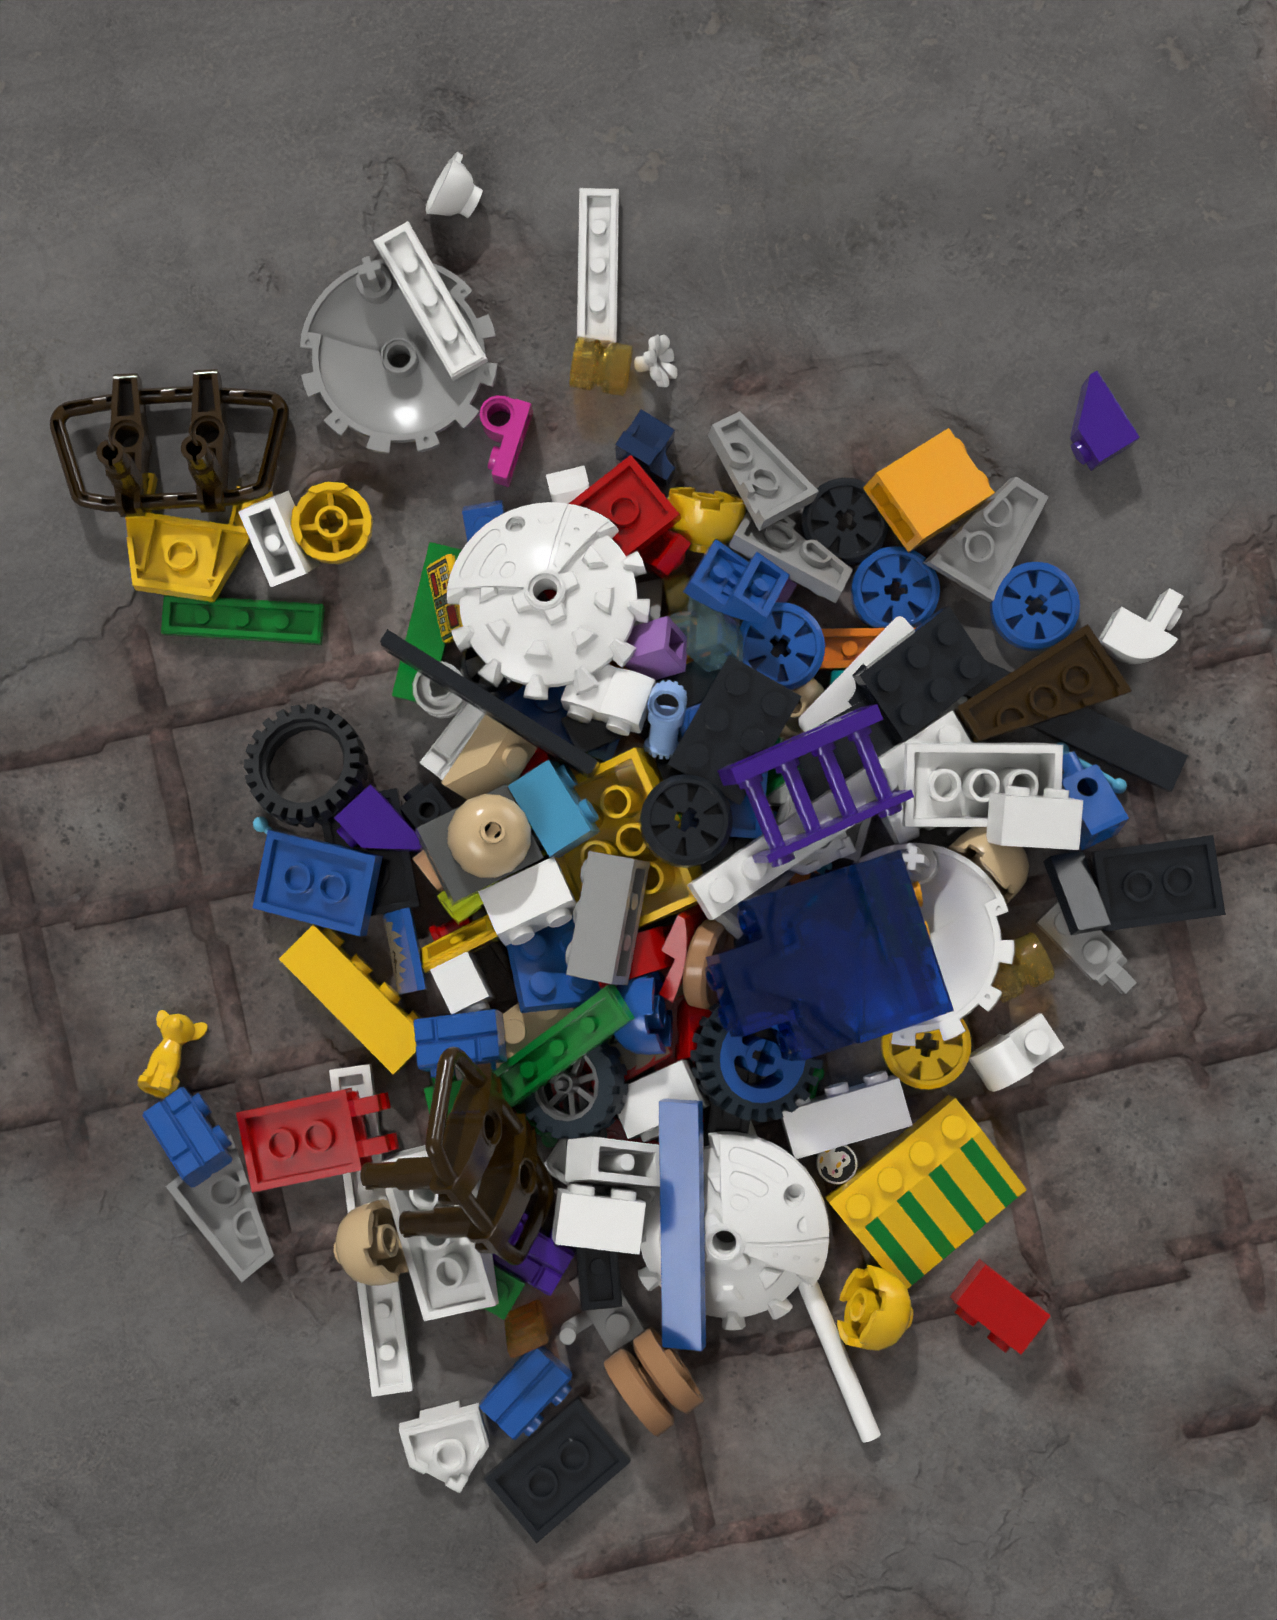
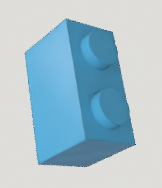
(555, 808)

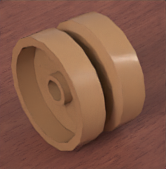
(649, 1384)

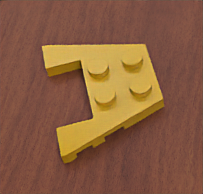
(184, 554)

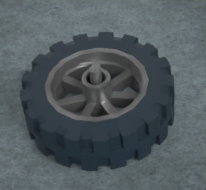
(603, 1104)

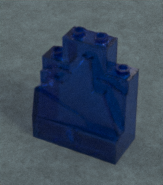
(831, 961)

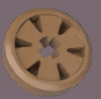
(708, 940)

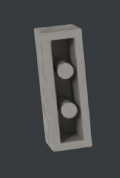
(607, 918)

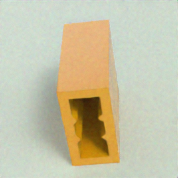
(928, 489)

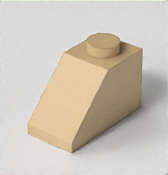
(488, 760)

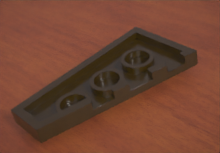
(1048, 686)

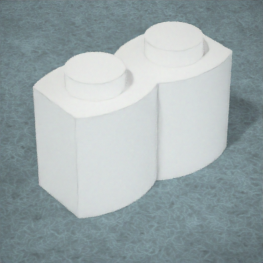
(617, 700)

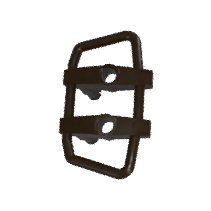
(207, 462)
(479, 1141)

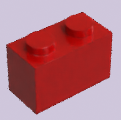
(999, 1307)

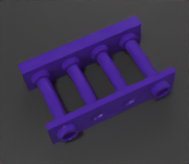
(784, 759)

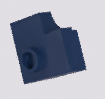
(648, 442)

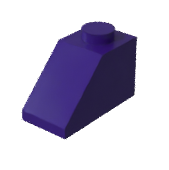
(1099, 425)
(375, 824)

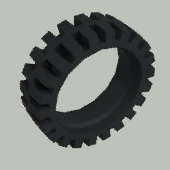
(275, 734)

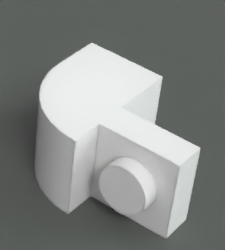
(1140, 640)
(1014, 1055)

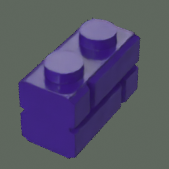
(544, 1262)

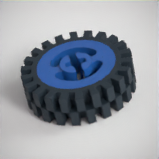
(719, 1080)

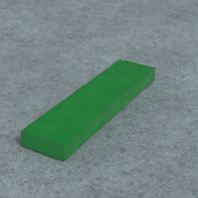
(243, 620)
(423, 625)
(563, 1044)

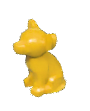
(161, 1073)

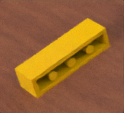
(354, 996)

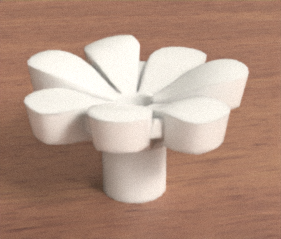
(658, 361)

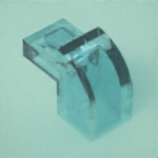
(709, 635)

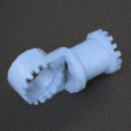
(665, 720)

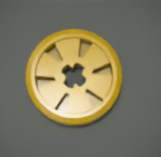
(930, 1071)

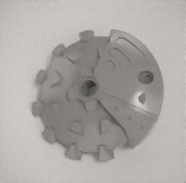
(357, 333)

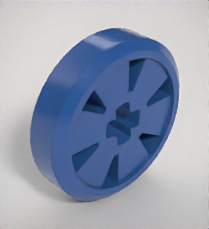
(877, 574)
(1059, 601)
(804, 645)

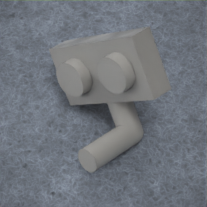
(614, 1325)

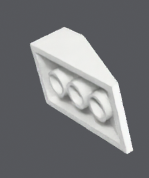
(956, 779)
(444, 1271)

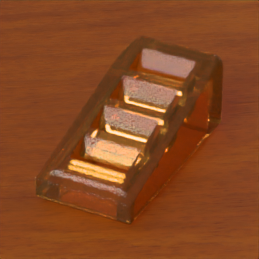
(527, 1328)

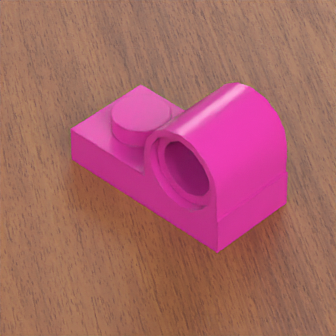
(511, 435)

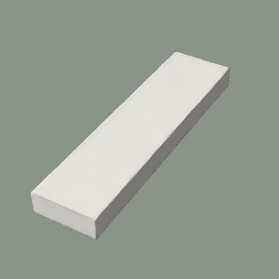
(598, 264)
(430, 301)

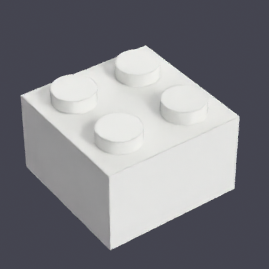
(598, 1219)

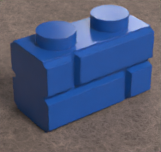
(476, 1033)
(188, 1136)
(526, 1391)

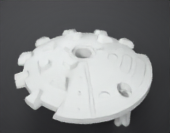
(557, 639)
(963, 928)
(772, 1213)

